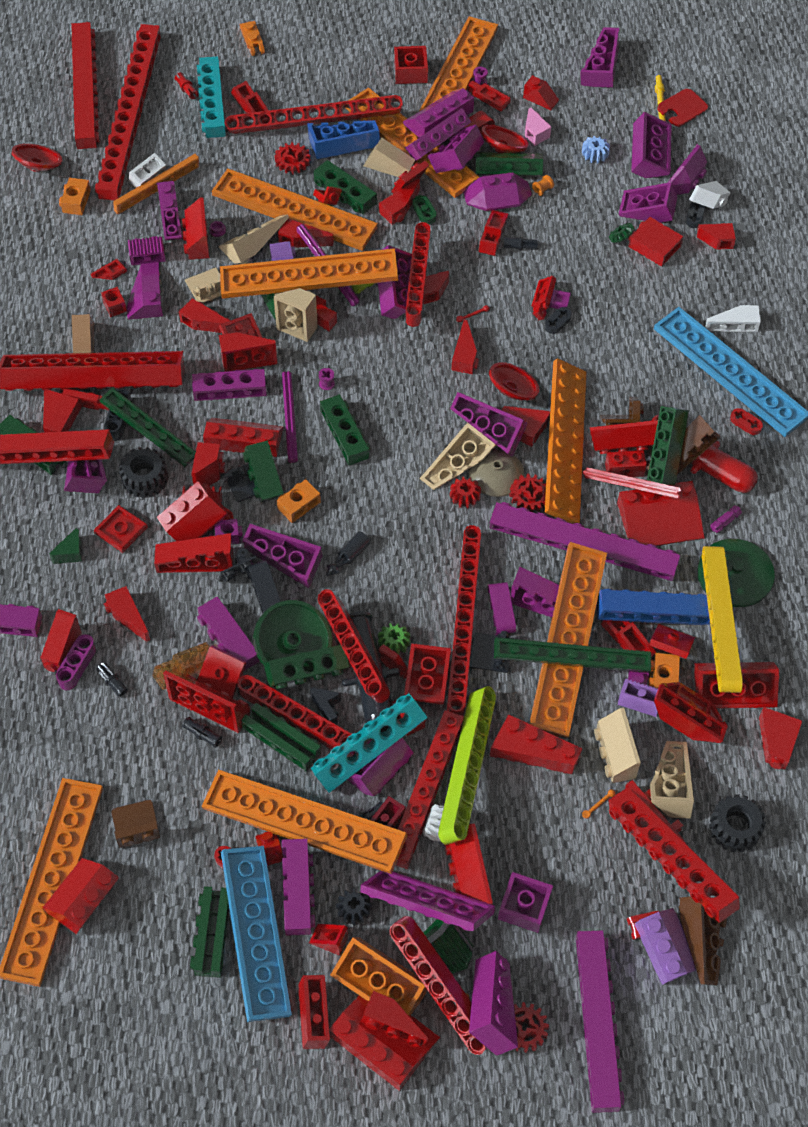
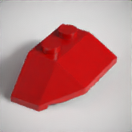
(689, 713)

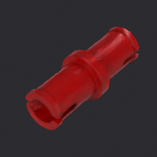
(186, 85)

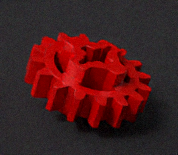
(292, 158)
(523, 495)
(532, 1030)

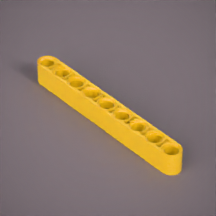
(721, 620)

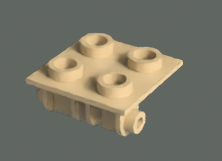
(205, 285)

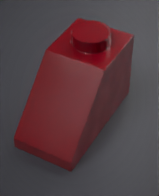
(389, 813)

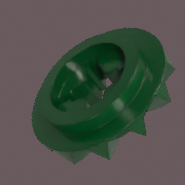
(621, 233)

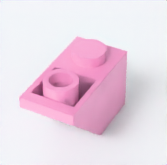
(536, 128)

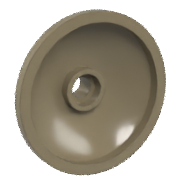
(496, 480)

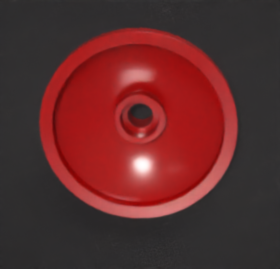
(504, 139)
(36, 157)
(513, 381)

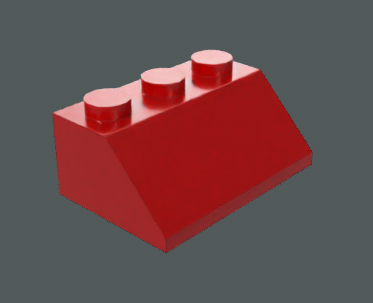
(196, 231)
(192, 513)
(80, 894)

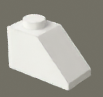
(710, 195)

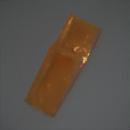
(185, 662)

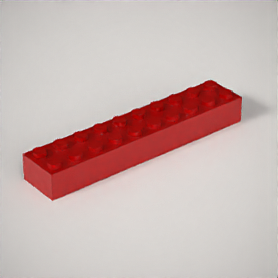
(92, 370)

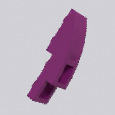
(169, 210)

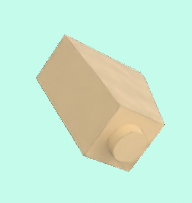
(389, 159)

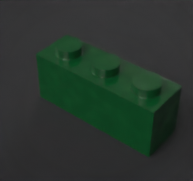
(262, 471)

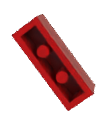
(314, 1012)

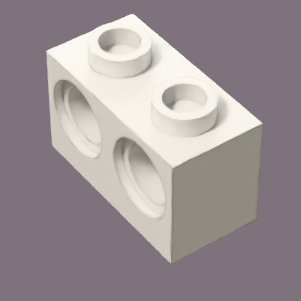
(146, 170)

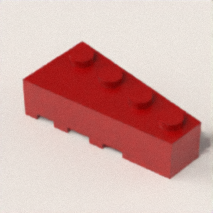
(534, 747)

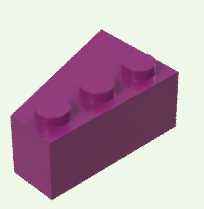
(458, 151)
(85, 476)

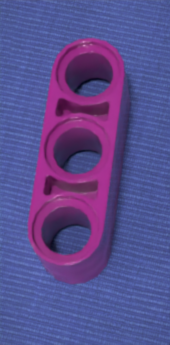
(502, 608)
(76, 653)

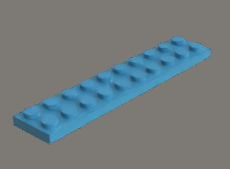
(732, 371)

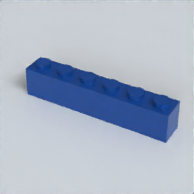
(652, 607)

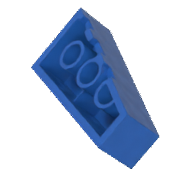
(342, 138)

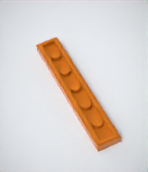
(151, 187)

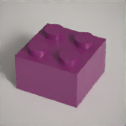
(525, 902)

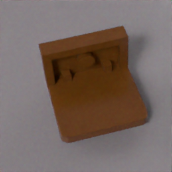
(635, 409)
(135, 823)

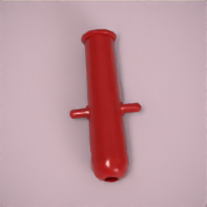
(725, 468)

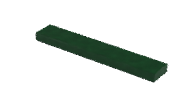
(148, 427)

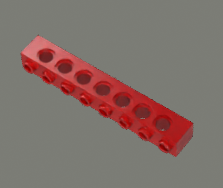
(428, 784)
(647, 828)

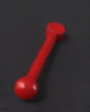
(485, 309)

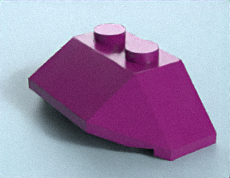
(690, 172)
(497, 192)

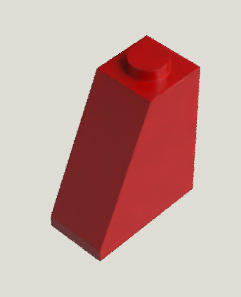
(59, 411)
(535, 419)
(61, 638)
(778, 736)

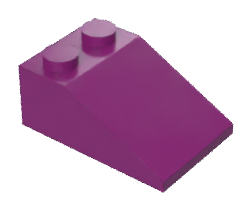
(650, 201)

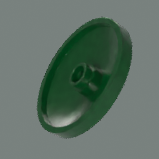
(748, 571)
(290, 630)

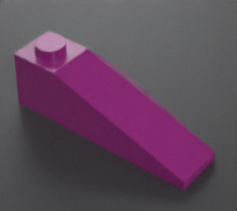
(146, 293)

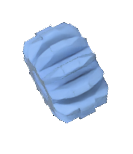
(595, 149)

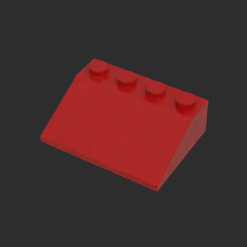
(661, 518)
(206, 700)
(386, 1056)

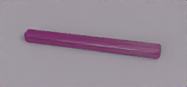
(318, 251)
(289, 417)

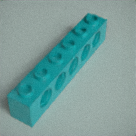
(211, 97)
(367, 752)

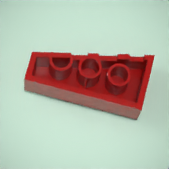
(195, 555)

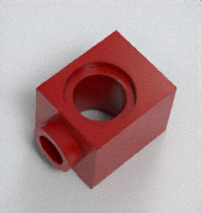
(114, 302)

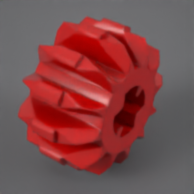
(465, 492)

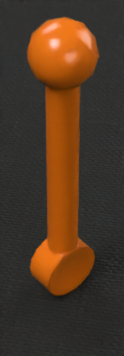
(586, 814)

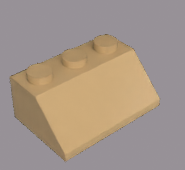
(296, 313)
(617, 747)

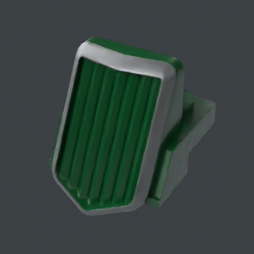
(451, 945)

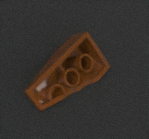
(703, 939)

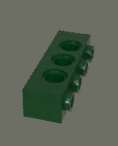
(353, 192)
(338, 419)
(334, 655)

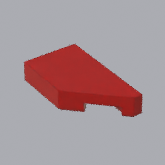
(110, 271)
(392, 660)

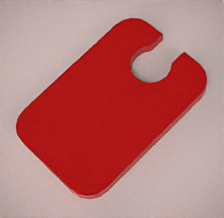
(685, 104)

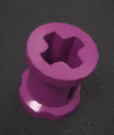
(481, 76)
(326, 378)

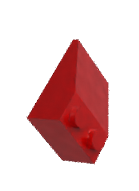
(246, 351)
(428, 673)

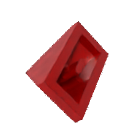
(330, 937)

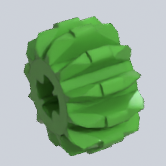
(401, 638)

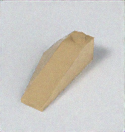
(244, 247)
(461, 454)
(672, 782)

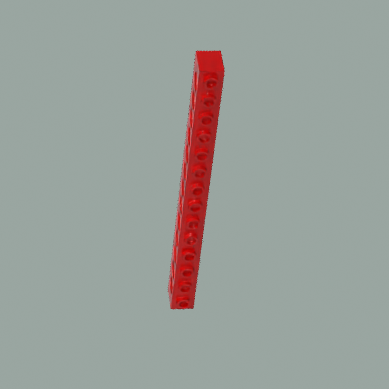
(128, 113)

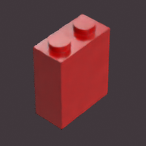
(655, 241)

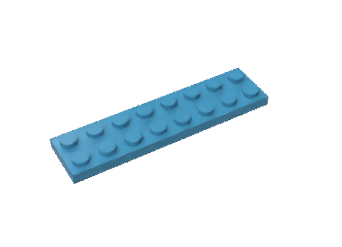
(255, 934)

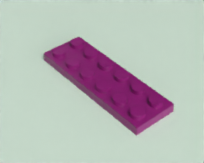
(428, 900)

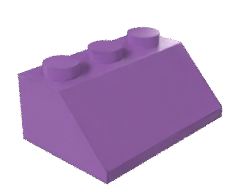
(666, 945)

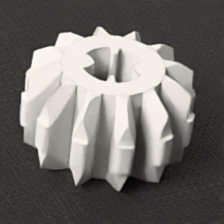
(433, 822)

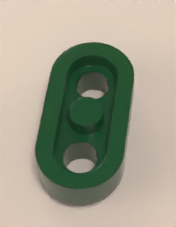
(424, 210)

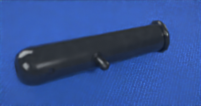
(371, 708)

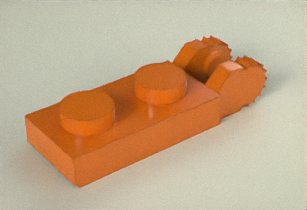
(252, 37)

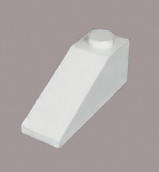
(739, 319)

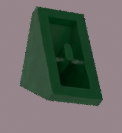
(68, 550)

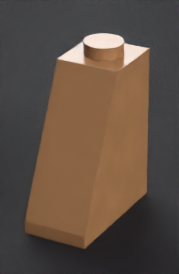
(83, 333)

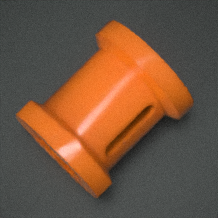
(543, 185)

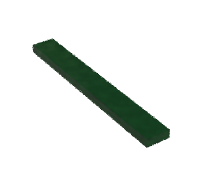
(572, 655)

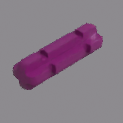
(726, 519)

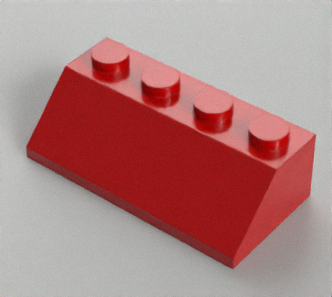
(236, 435)
(623, 436)
(759, 685)
(469, 867)

